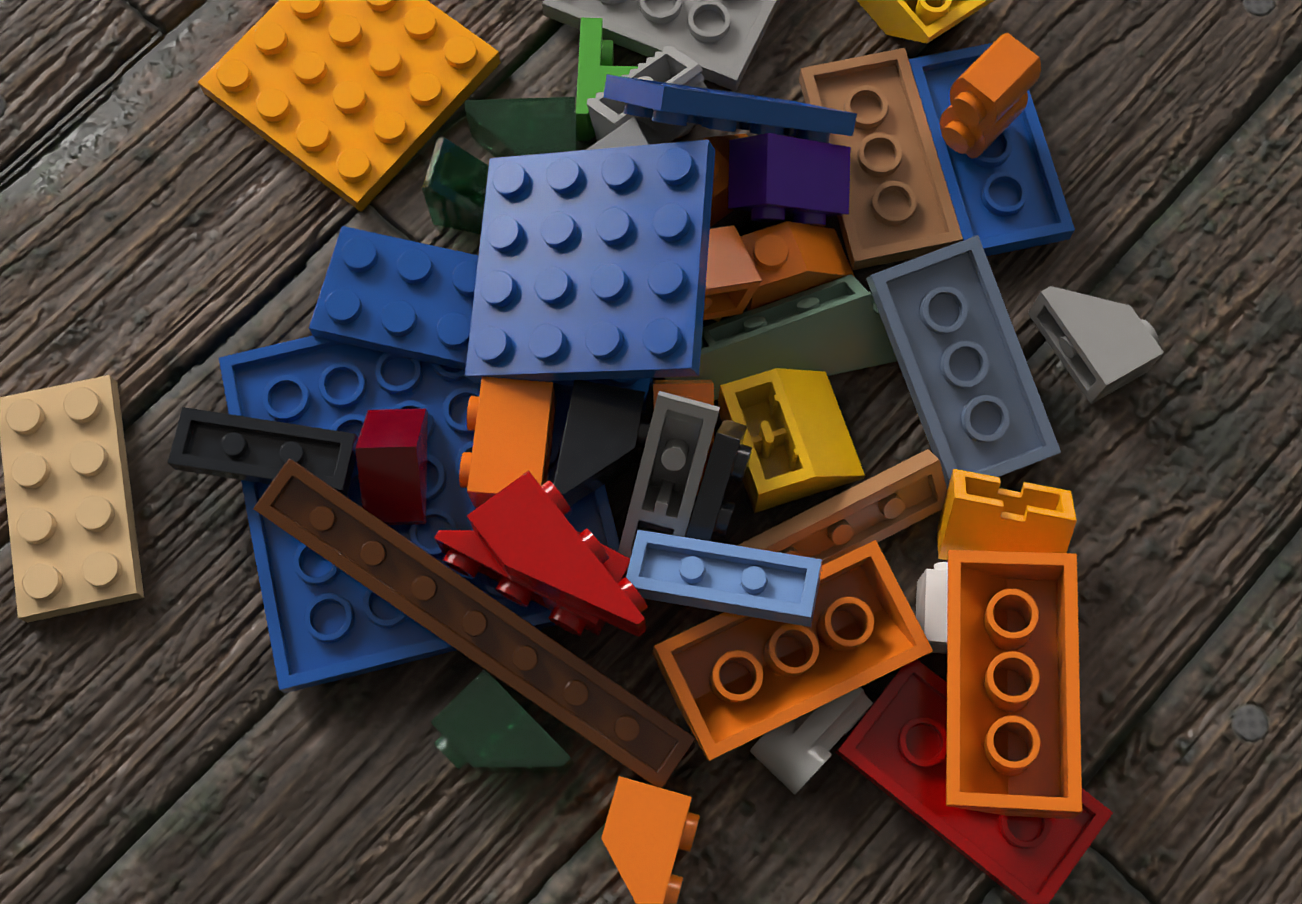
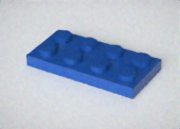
(727, 110)
(1009, 190)

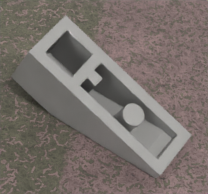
(669, 468)

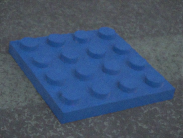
(593, 264)

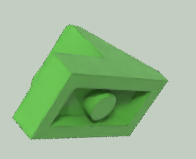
(594, 63)

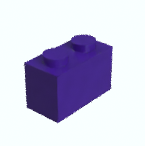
(789, 178)

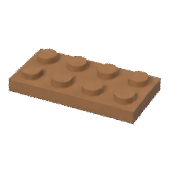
(896, 178)

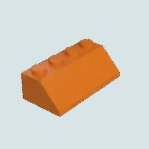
(756, 674)
(1013, 684)

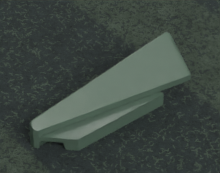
(815, 330)

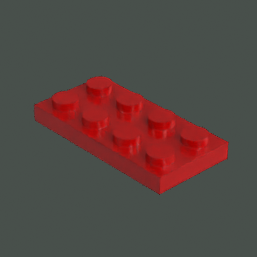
(904, 754)

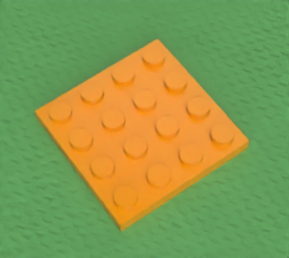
(350, 85)

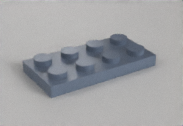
(963, 361)

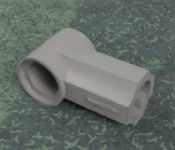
(803, 744)

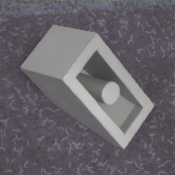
(1096, 339)

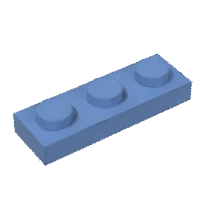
(725, 577)

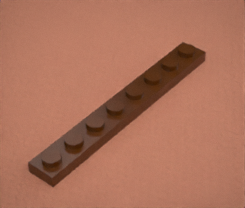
(474, 623)

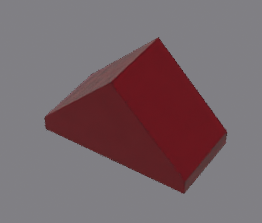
(394, 465)

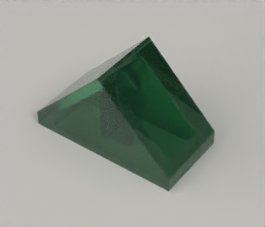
(455, 187)

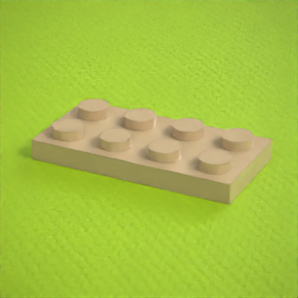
(69, 499)

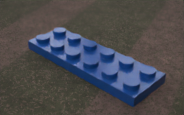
(407, 302)

